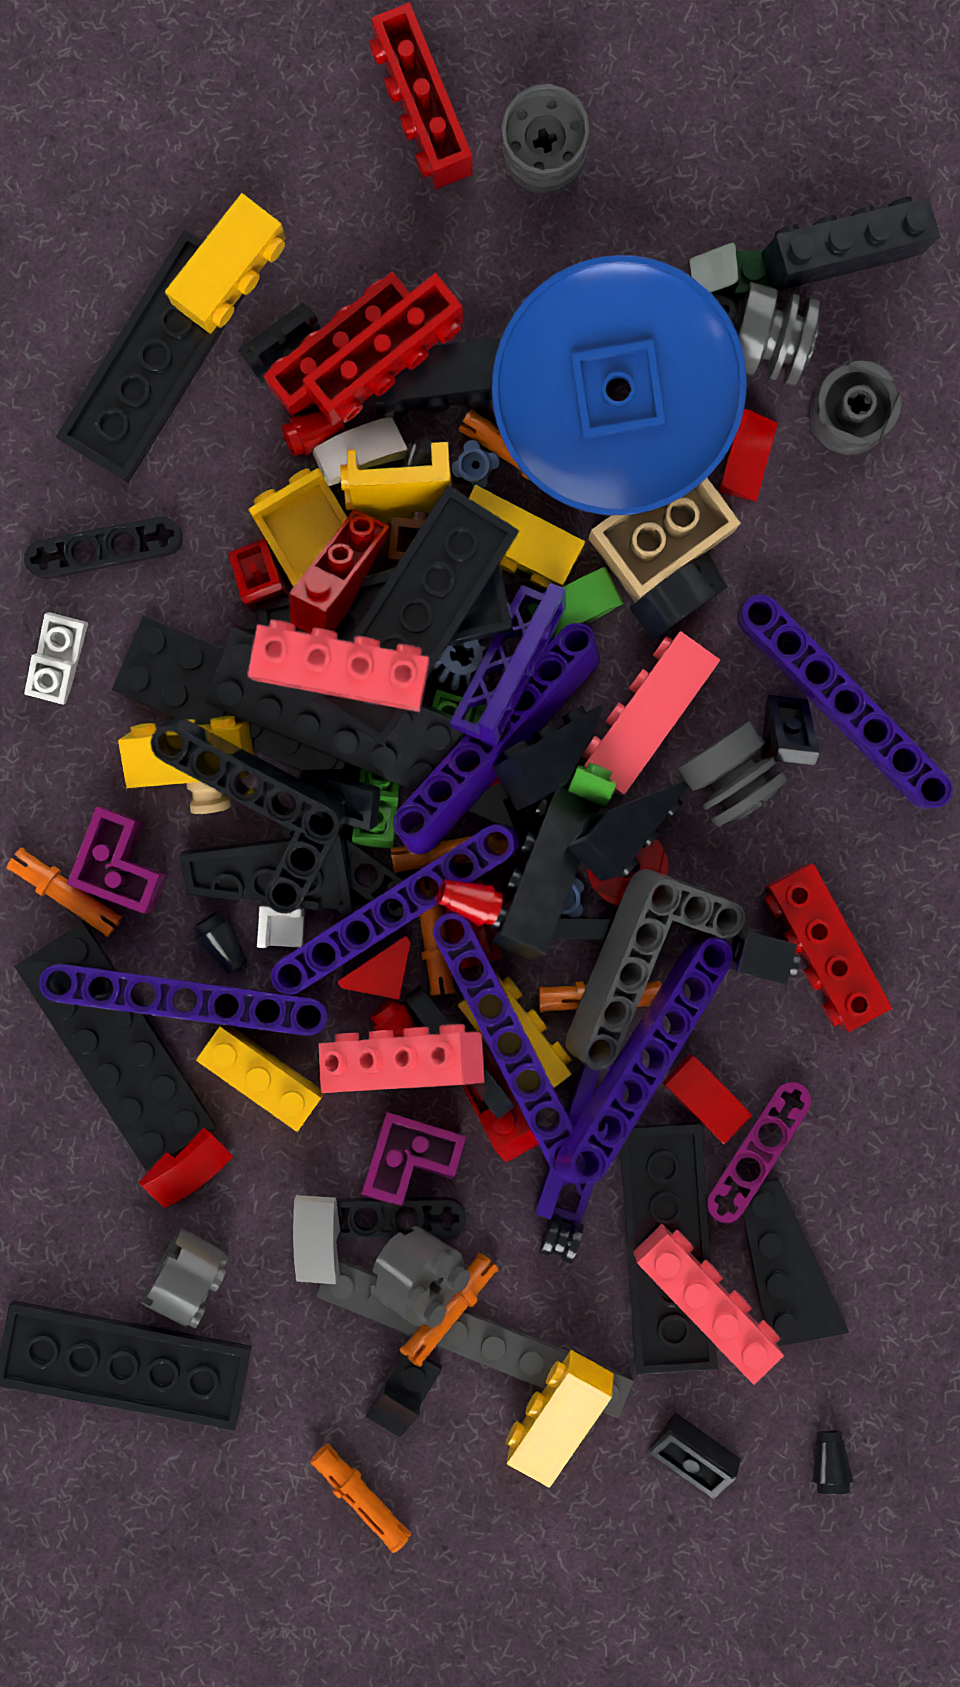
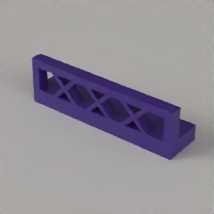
(517, 667)
(552, 1182)

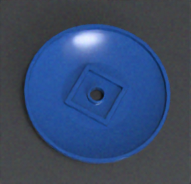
(631, 324)

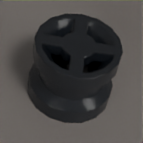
(561, 1239)

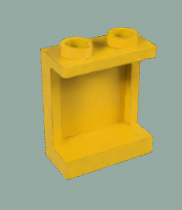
(396, 490)
(298, 520)

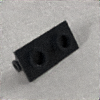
(279, 340)

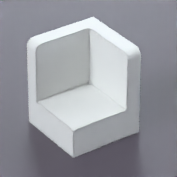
(279, 928)

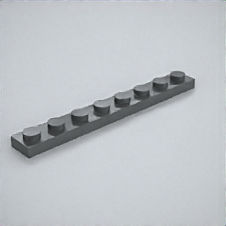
(469, 1336)

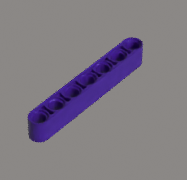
(863, 707)
(468, 786)
(375, 914)
(163, 1004)
(494, 1026)
(629, 1068)

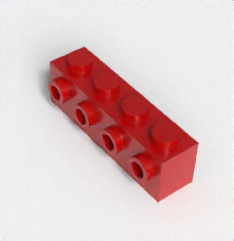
(422, 96)
(384, 350)
(286, 374)
(827, 947)

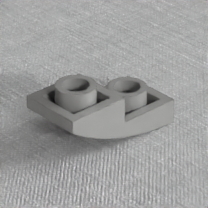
(315, 1239)

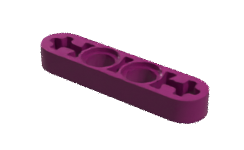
(762, 1154)

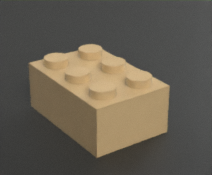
(657, 543)

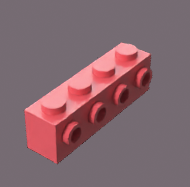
(339, 667)
(652, 710)
(401, 1062)
(707, 1303)

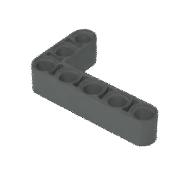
(638, 954)

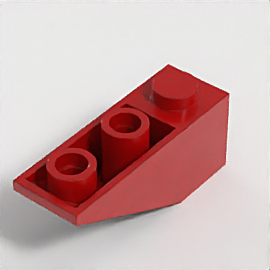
(337, 573)
(510, 1133)

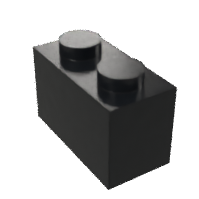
(764, 957)

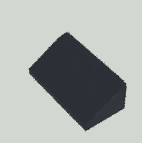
(695, 1456)

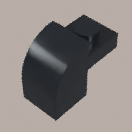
(678, 596)

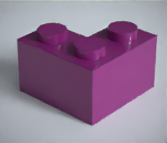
(106, 867)
(406, 1146)

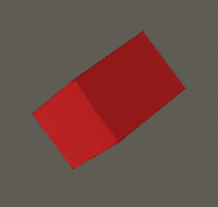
(256, 574)
(383, 973)

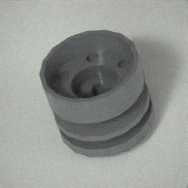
(547, 115)
(777, 333)
(733, 775)

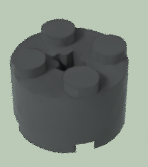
(877, 408)
(418, 1276)
(185, 1277)

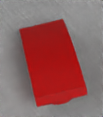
(707, 1098)
(178, 1177)

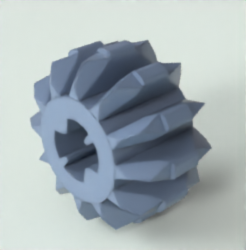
(454, 667)

